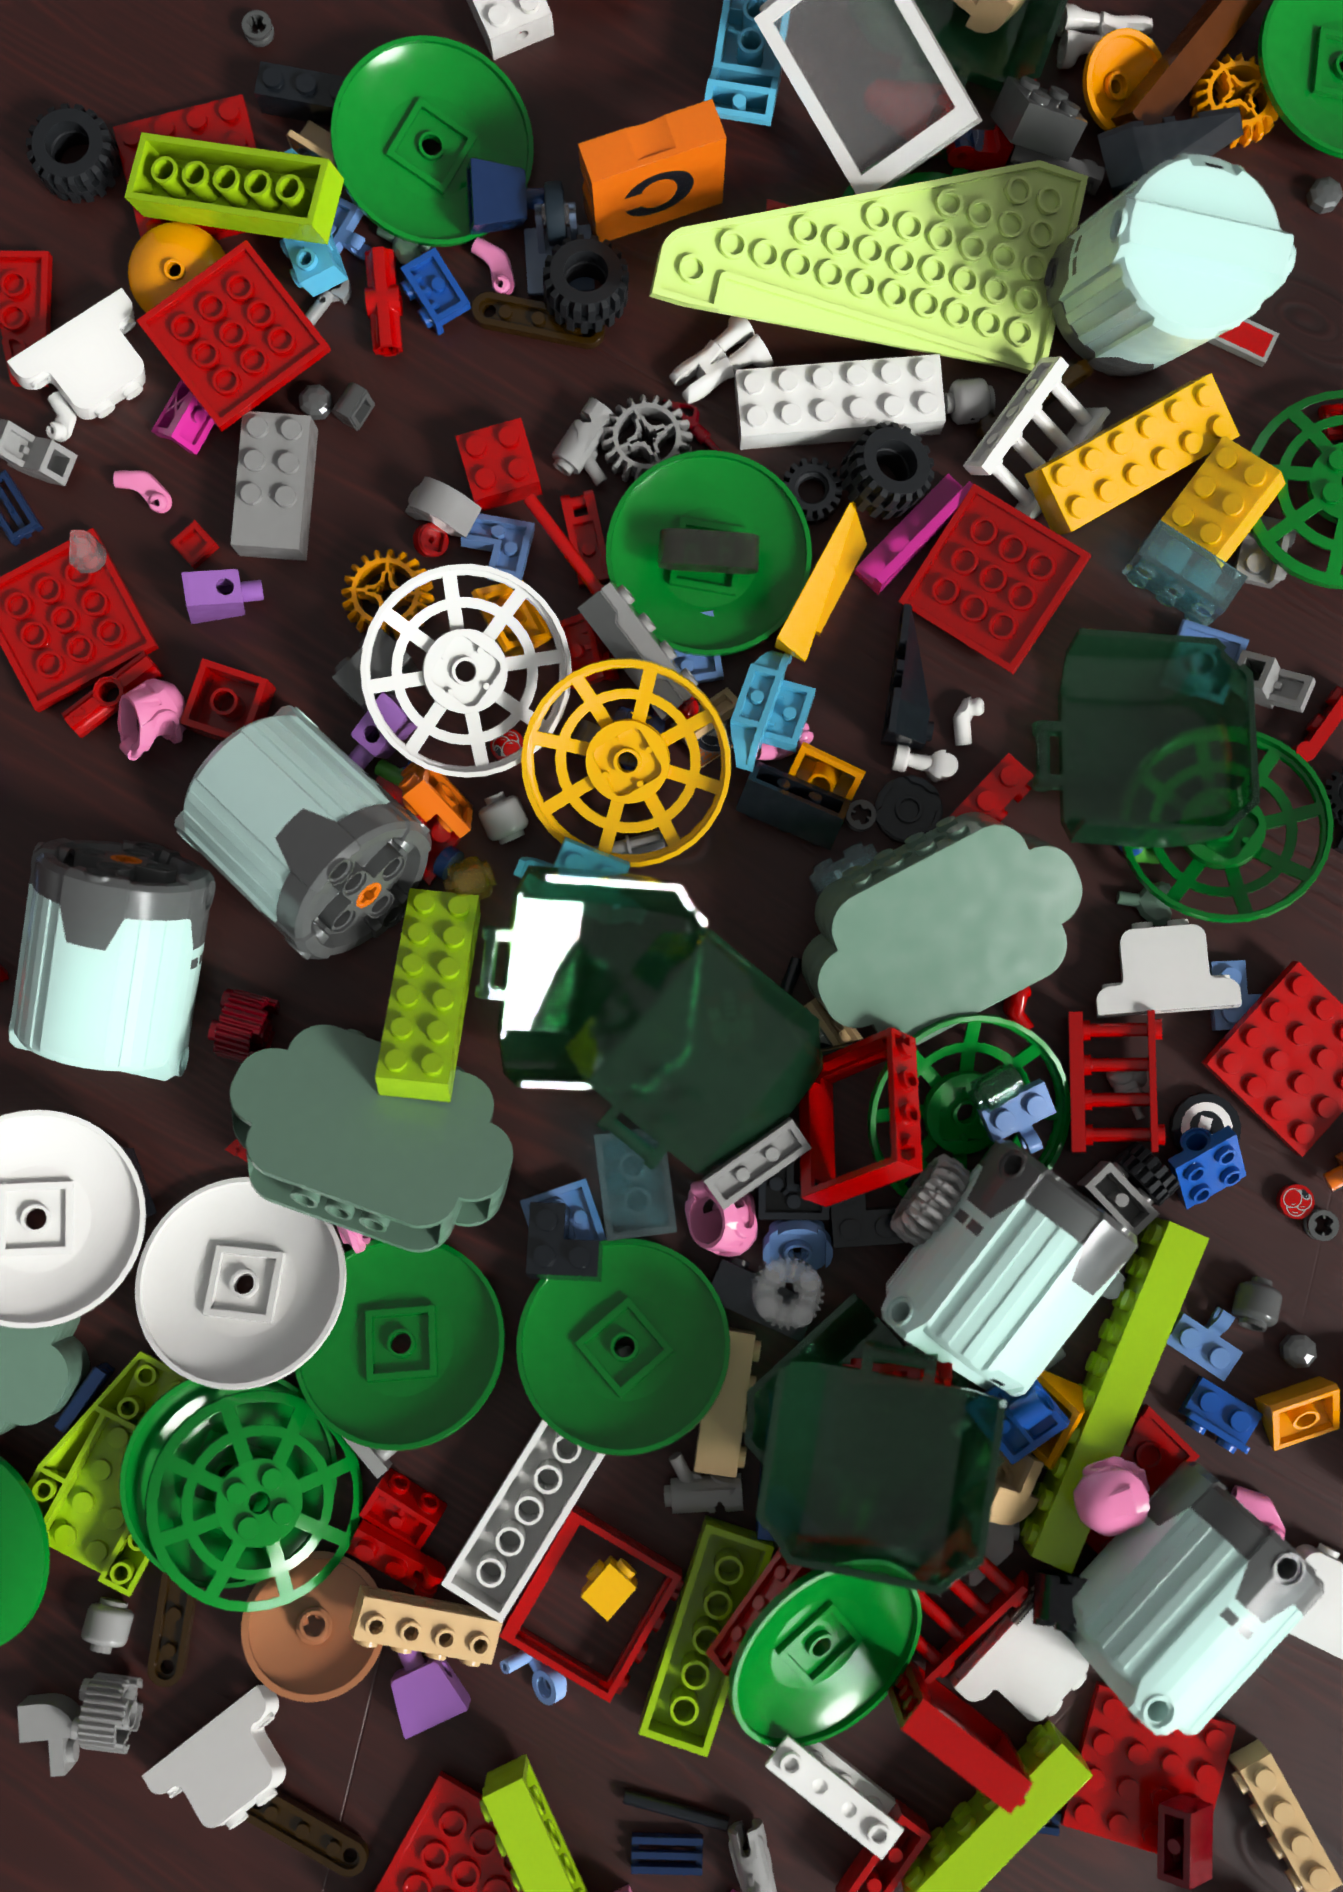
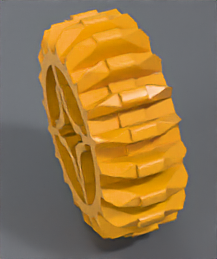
(1238, 83)
(361, 591)

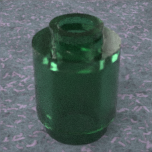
(996, 1088)

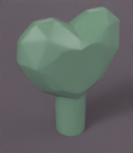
(403, 250)
(1147, 905)

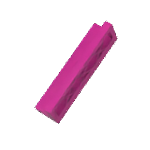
(189, 420)
(912, 534)

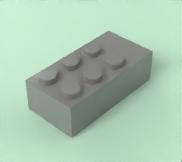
(274, 485)

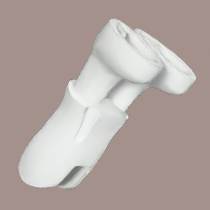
(1077, 43)
(714, 366)

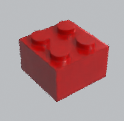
(499, 464)
(225, 700)

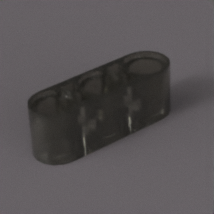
(708, 551)

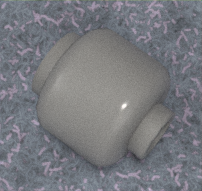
(969, 400)
(503, 817)
(107, 1625)

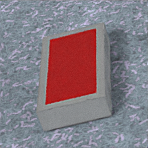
(1248, 341)

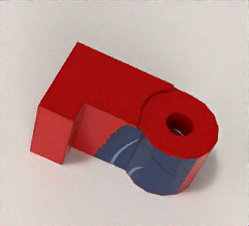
(979, 150)

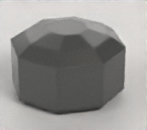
(1324, 195)
(316, 402)
(1297, 1350)

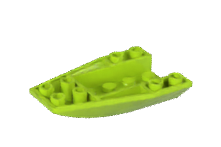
(81, 1476)

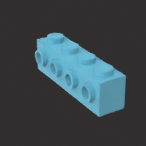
(314, 265)

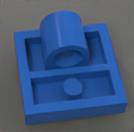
(1206, 1164)
(1028, 1420)

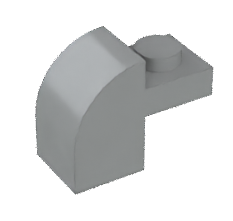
(35, 455)
(443, 507)
(1276, 685)
(50, 1719)

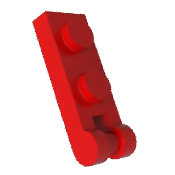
(586, 533)
(1322, 726)
(397, 1559)

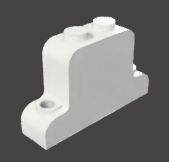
(87, 359)
(1165, 973)
(1324, 1621)
(1024, 1663)
(225, 1763)

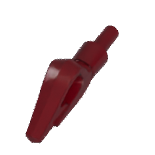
(698, 431)

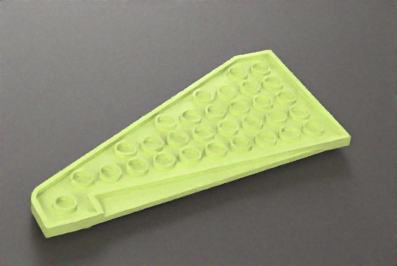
(906, 267)

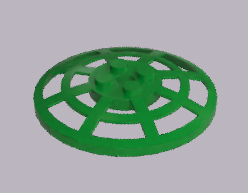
(1323, 490)
(1246, 843)
(952, 1090)
(233, 1496)

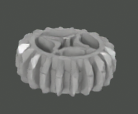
(658, 434)
(930, 1200)

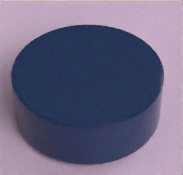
(446, 857)

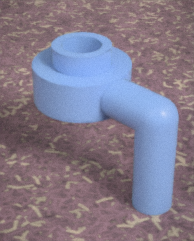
(546, 1682)

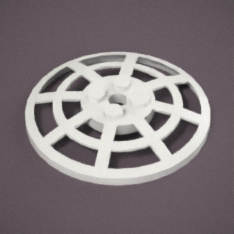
(458, 646)

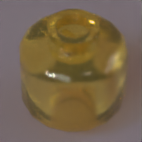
(470, 878)

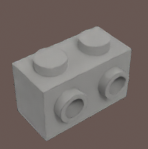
(1112, 1192)

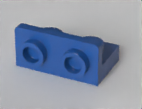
(434, 289)
(1220, 1413)

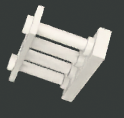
(1023, 407)
(838, 1792)

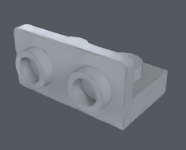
(1256, 564)

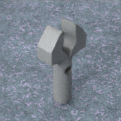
(324, 300)

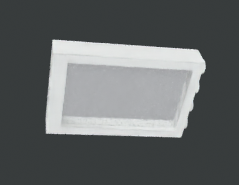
(870, 83)

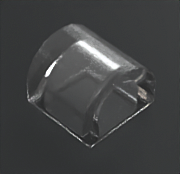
(86, 552)

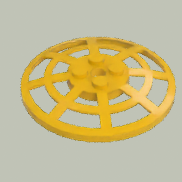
(626, 736)

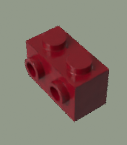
(1185, 1841)

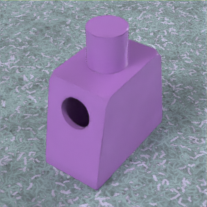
(206, 599)
(366, 731)
(426, 1693)

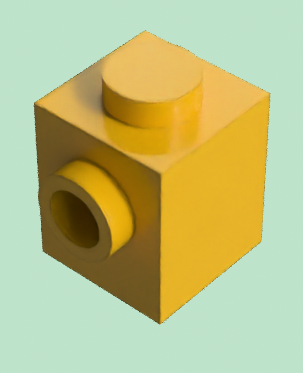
(609, 1585)

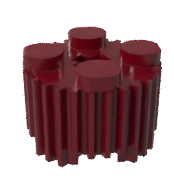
(243, 1025)

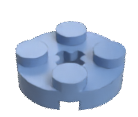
(807, 1234)

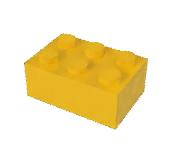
(1225, 498)

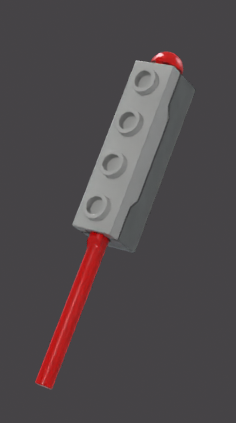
(618, 622)

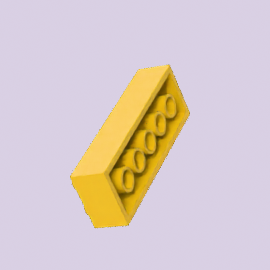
(1131, 455)

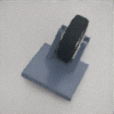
(539, 241)

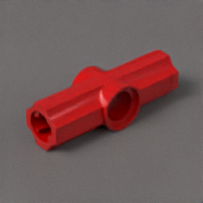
(383, 301)
(93, 707)

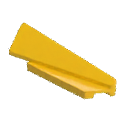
(823, 586)

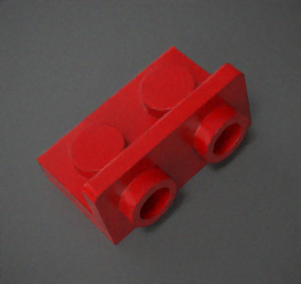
(586, 648)
(403, 1509)

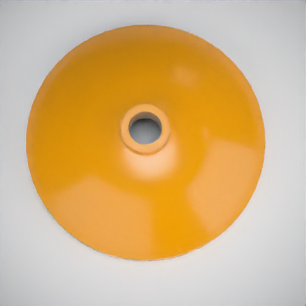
(1118, 62)
(160, 250)

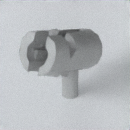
(581, 440)
(701, 1493)
(754, 1865)

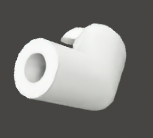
(65, 420)
(962, 718)

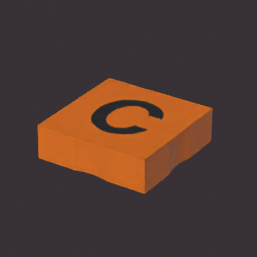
(653, 171)

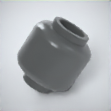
(1256, 1304)

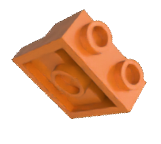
(432, 794)

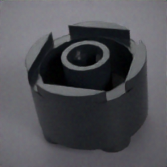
(1054, 1598)

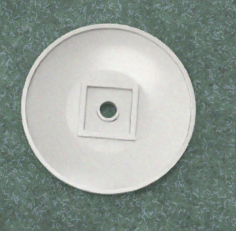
(91, 1213)
(191, 1295)

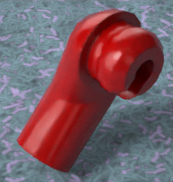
(1015, 1006)

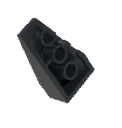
(1138, 148)
(907, 701)

